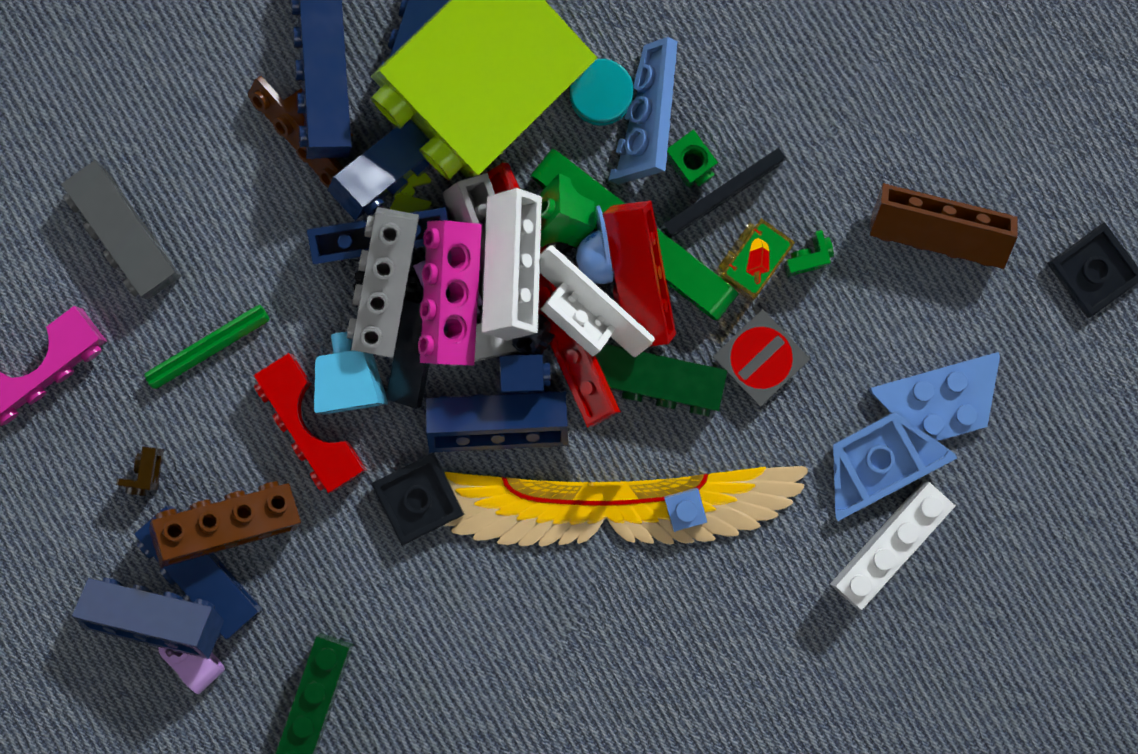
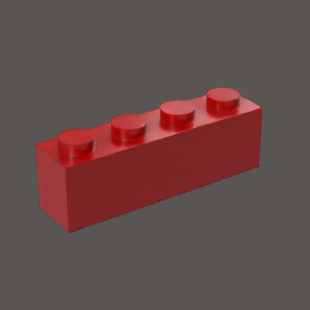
(639, 268)

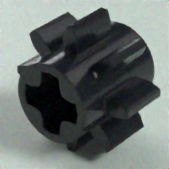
(535, 342)

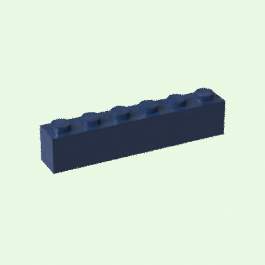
(323, 78)

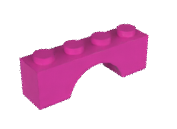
(71, 340)

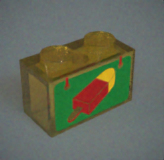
(756, 259)

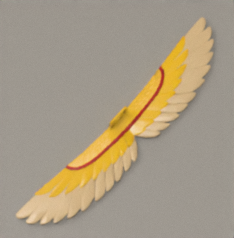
(635, 509)

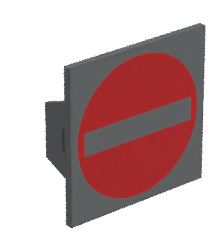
(761, 357)

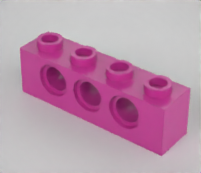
(462, 278)

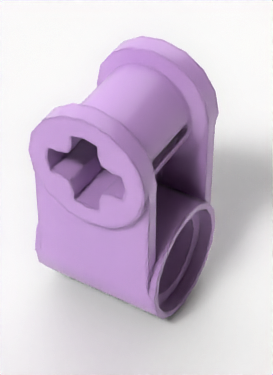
(193, 670)

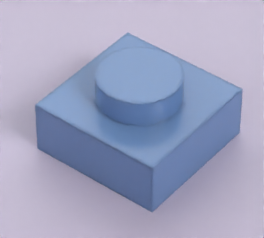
(685, 509)

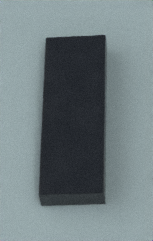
(407, 373)

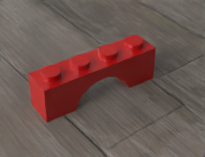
(285, 387)

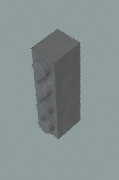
(120, 230)

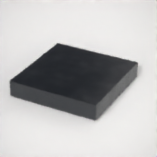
(1095, 270)
(417, 499)

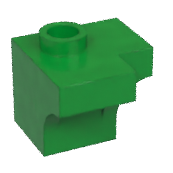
(565, 213)

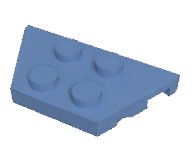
(944, 399)
(882, 461)

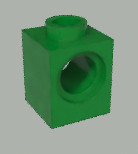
(692, 144)

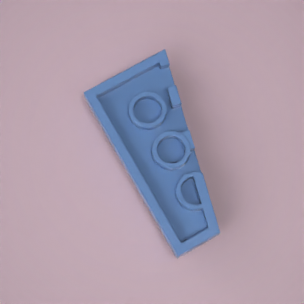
(649, 115)

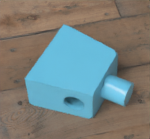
(346, 379)

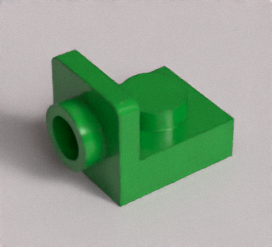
(805, 261)

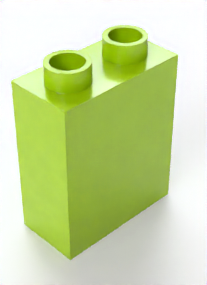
(479, 78)

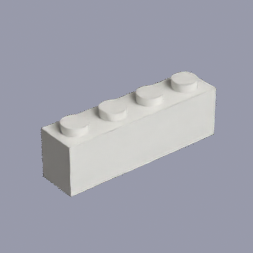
(512, 264)
(892, 545)

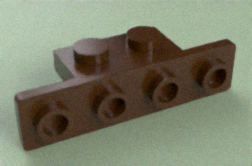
(286, 123)

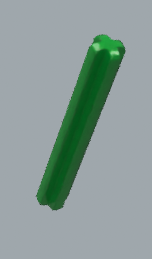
(206, 347)

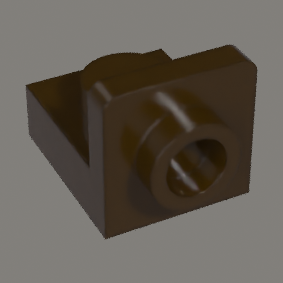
(148, 468)

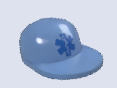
(594, 254)

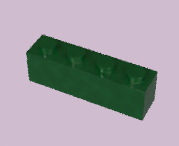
(663, 379)
(315, 696)

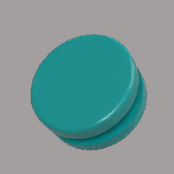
(602, 93)

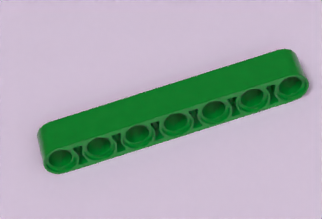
(681, 269)

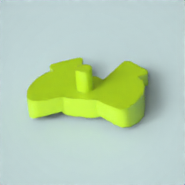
(405, 201)

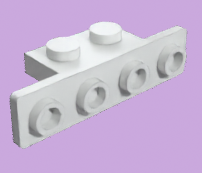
(586, 310)

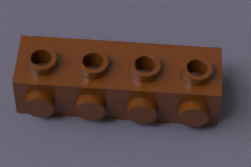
(944, 226)
(224, 524)

